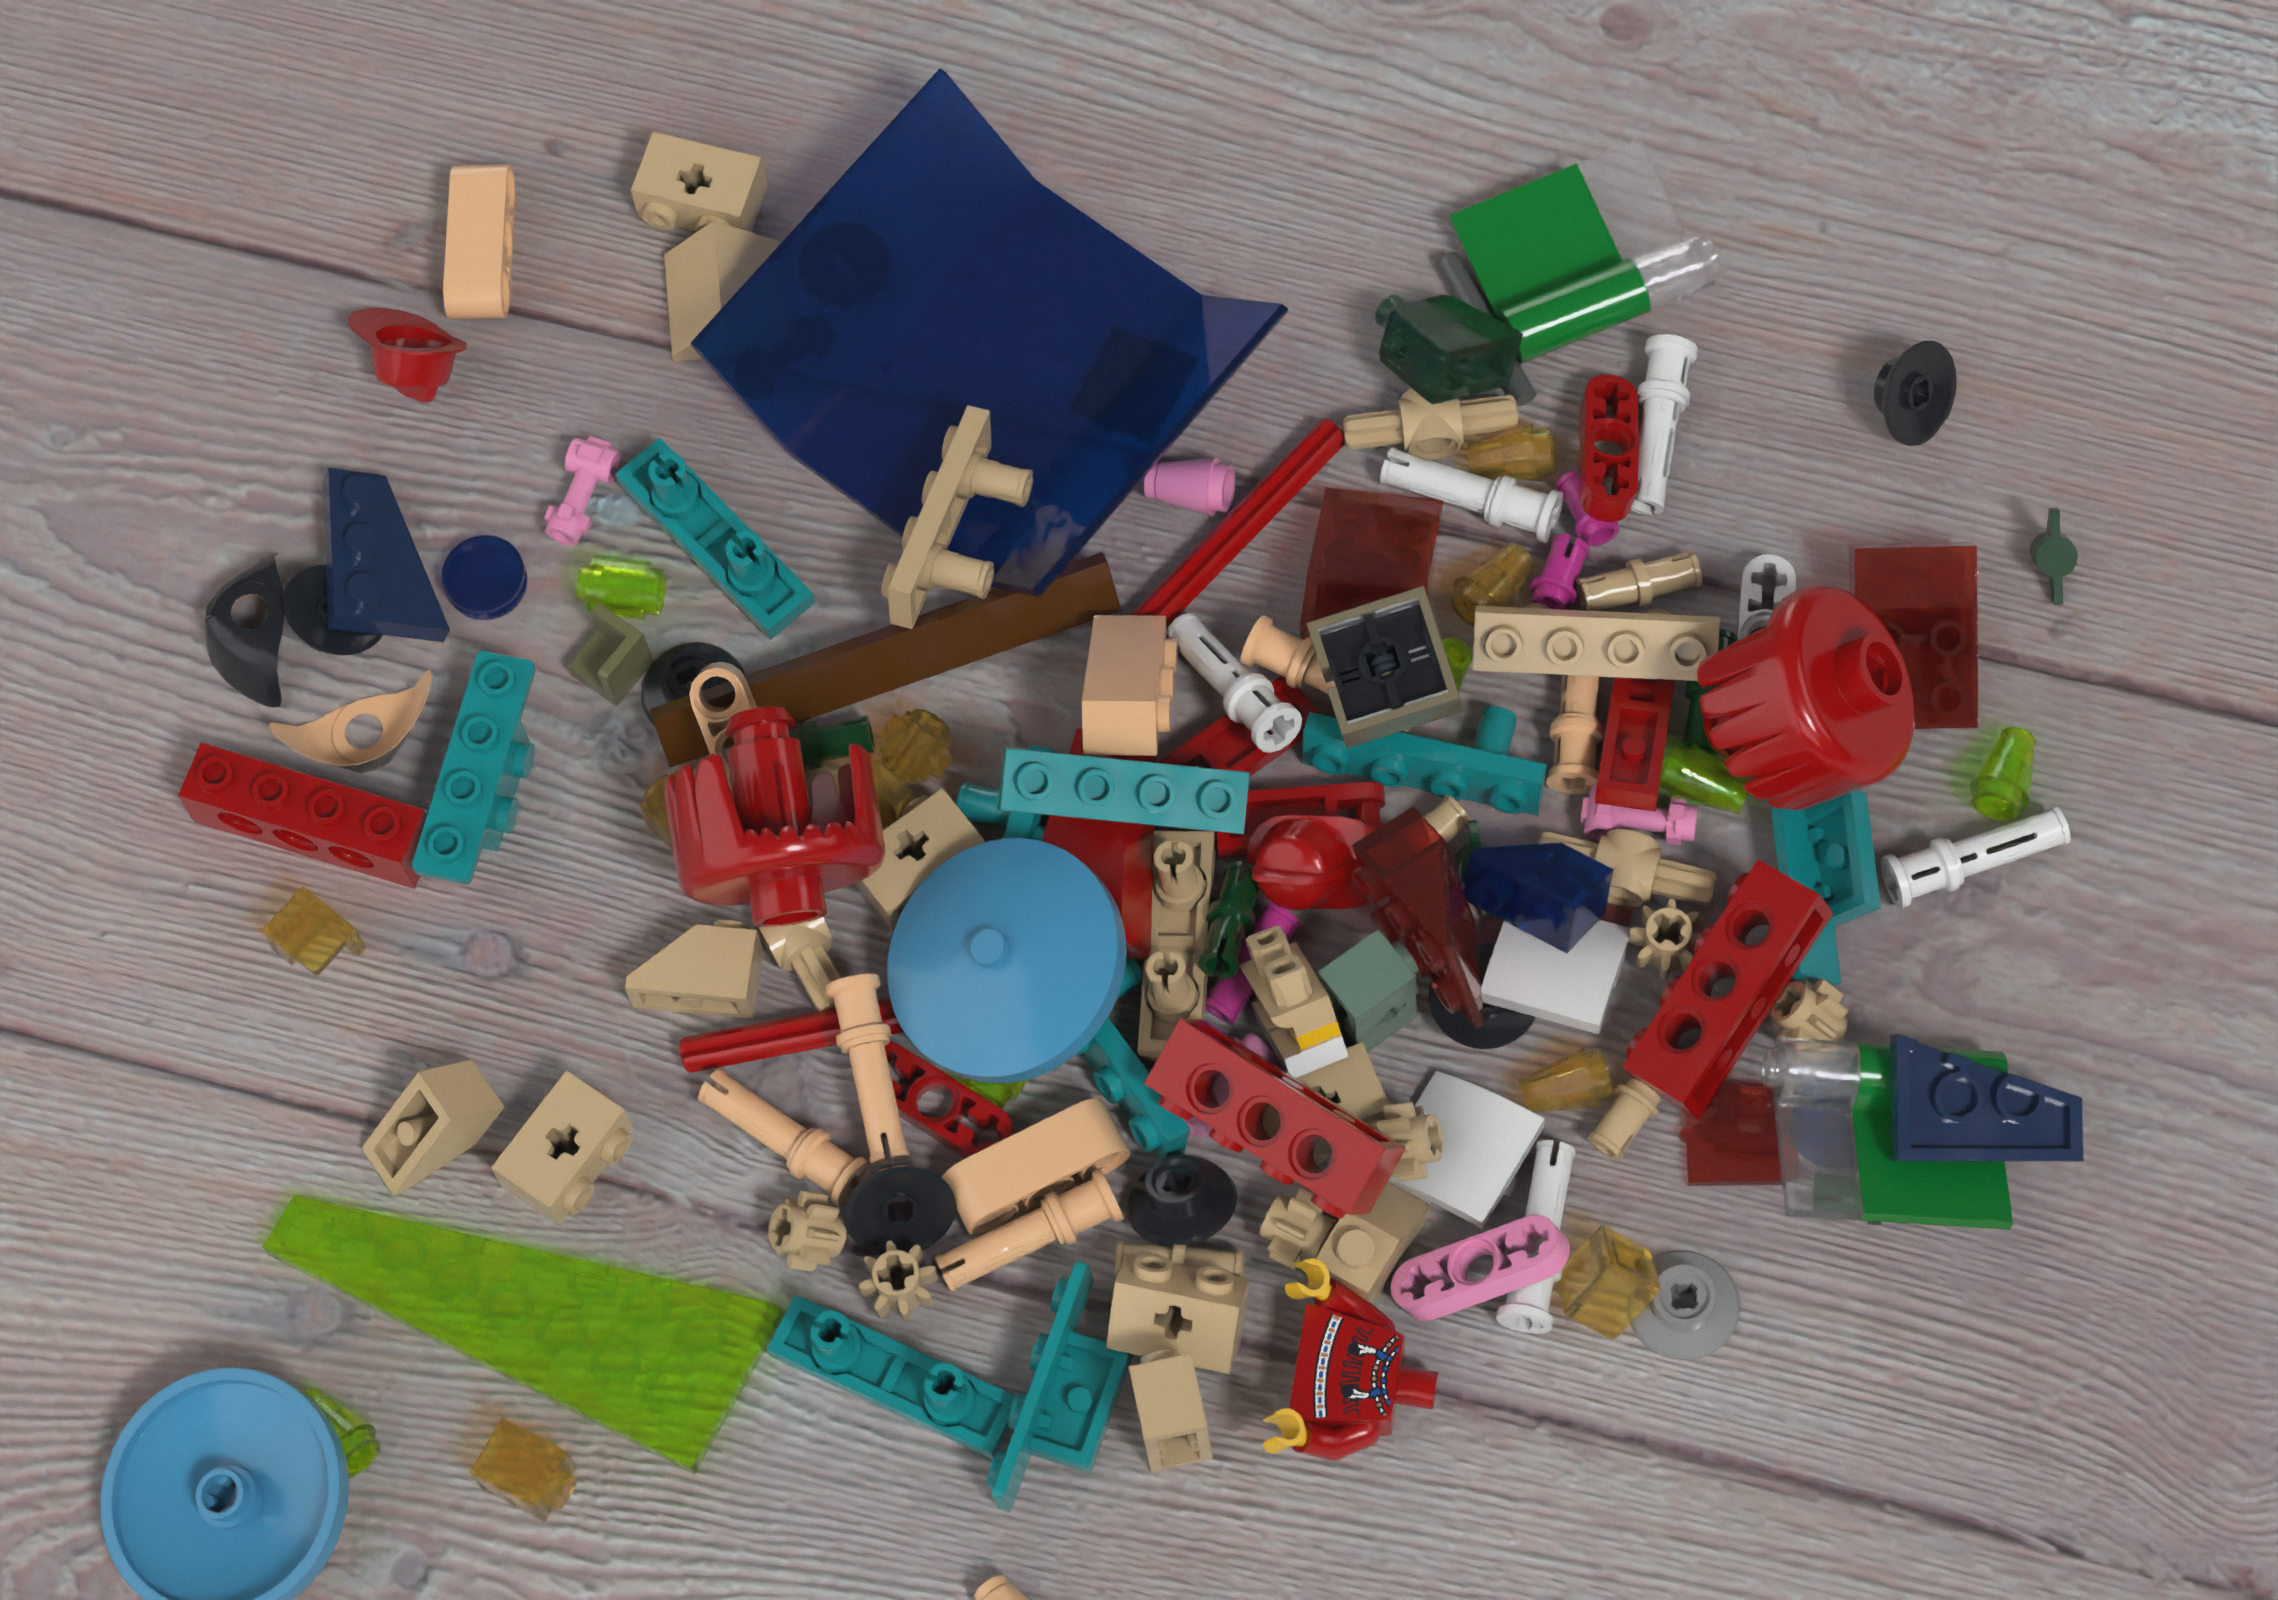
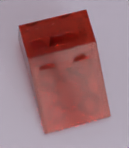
(1369, 551)
(1932, 613)
(1423, 907)

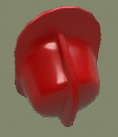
(407, 350)
(1308, 861)

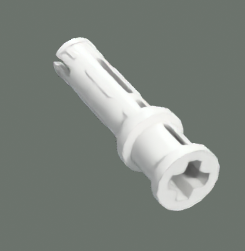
(1662, 400)
(1498, 499)
(1246, 695)
(1944, 861)
(1528, 1307)

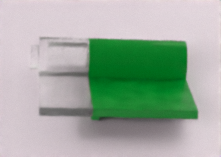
(1582, 250)
(1838, 1142)

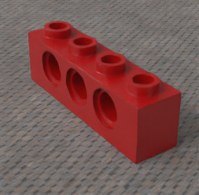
(303, 814)
(1727, 1022)
(1360, 1154)

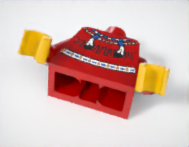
(1345, 1373)

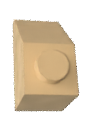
(702, 973)
(432, 1124)
(1369, 1247)

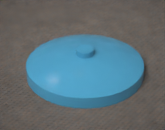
(1006, 960)
(224, 1490)

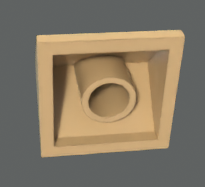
(705, 276)

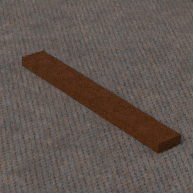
(900, 655)

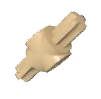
(1430, 429)
(1641, 870)
(804, 950)

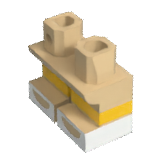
(1292, 1004)

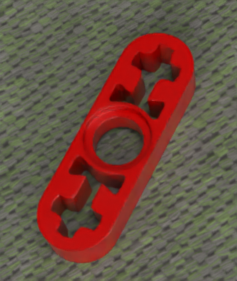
(1595, 464)
(981, 1114)

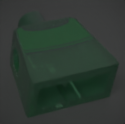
(1446, 347)

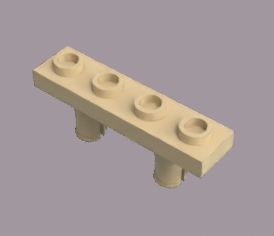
(944, 499)
(1592, 642)
(1180, 902)

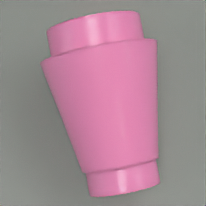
(1192, 485)

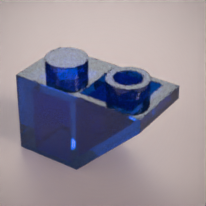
(1540, 889)

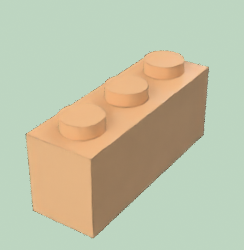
(1128, 685)

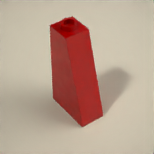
(1118, 855)

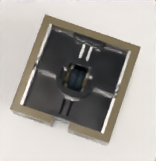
(1385, 667)

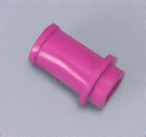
(1587, 528)
(1559, 574)

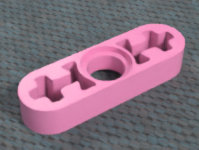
(1507, 1273)

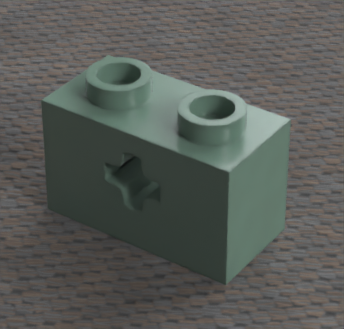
(1372, 990)

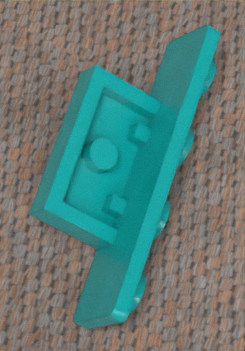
(479, 771)
(1834, 856)
(1068, 1397)

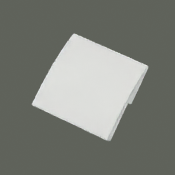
(1556, 985)
(1482, 1147)

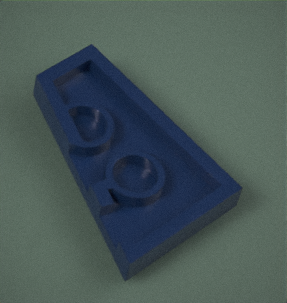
(373, 564)
(1972, 1113)

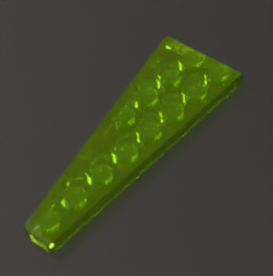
(598, 1339)

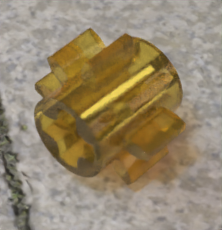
(916, 746)

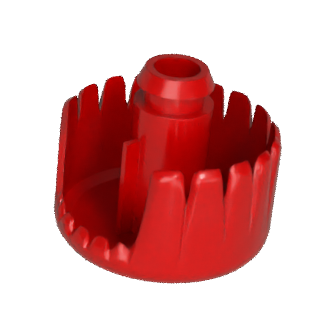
(1810, 701)
(763, 837)

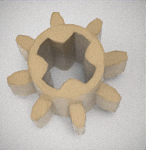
(1669, 923)
(1810, 1011)
(1417, 1133)
(1295, 1228)
(807, 1231)
(895, 1262)

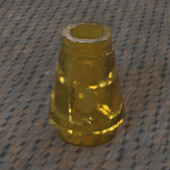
(1520, 453)
(1491, 582)
(1569, 1083)

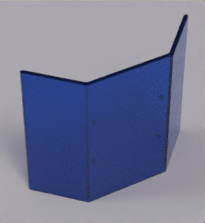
(960, 284)

